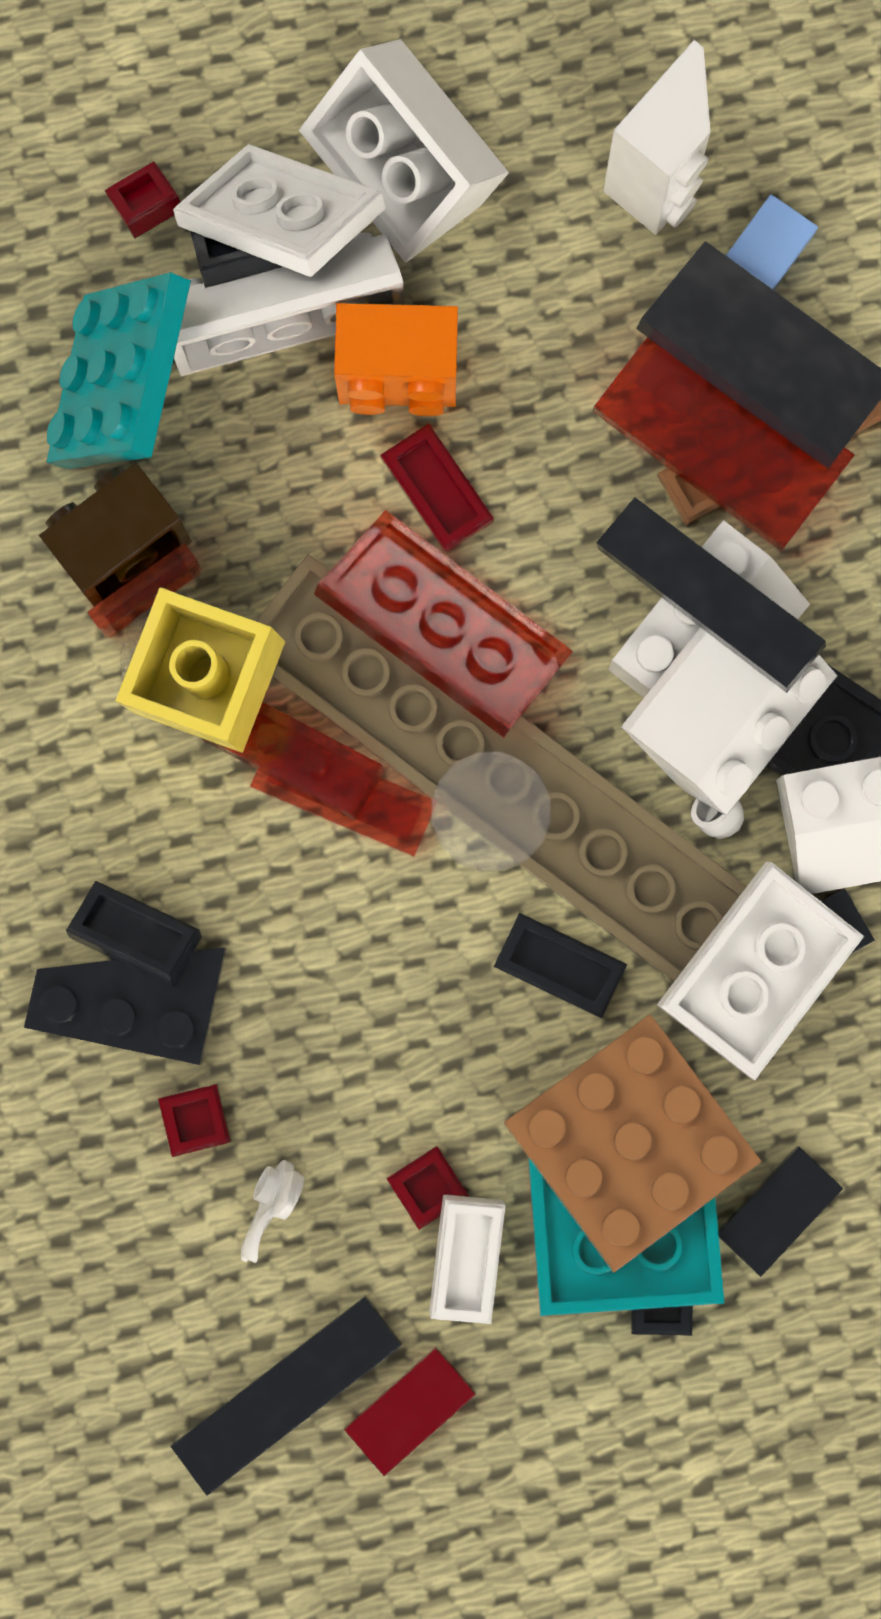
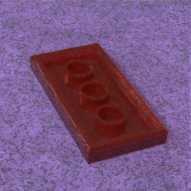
(716, 444)
(443, 623)

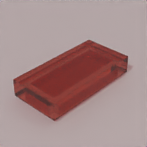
(139, 594)

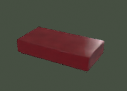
(437, 488)
(409, 1411)

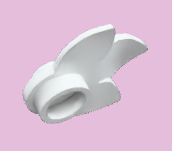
(278, 1194)

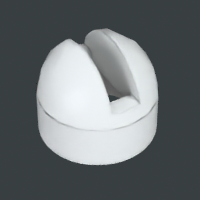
(716, 823)

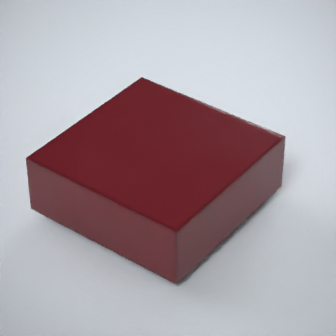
(143, 199)
(194, 1120)
(423, 1184)

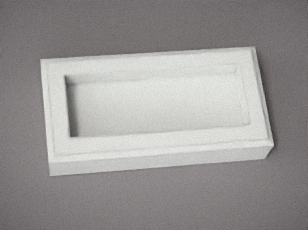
(467, 1259)

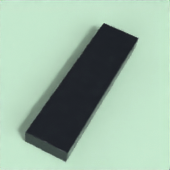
(711, 595)
(286, 1395)

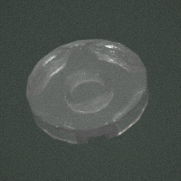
(490, 811)

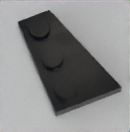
(128, 1008)

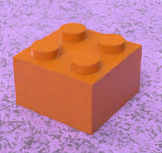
(396, 357)

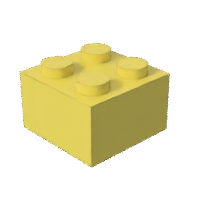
(201, 669)

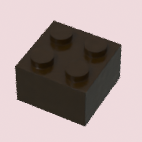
(114, 533)

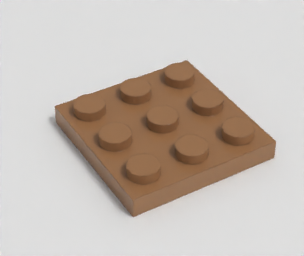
(632, 1143)

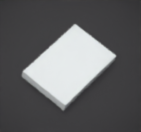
(279, 209)
(760, 970)

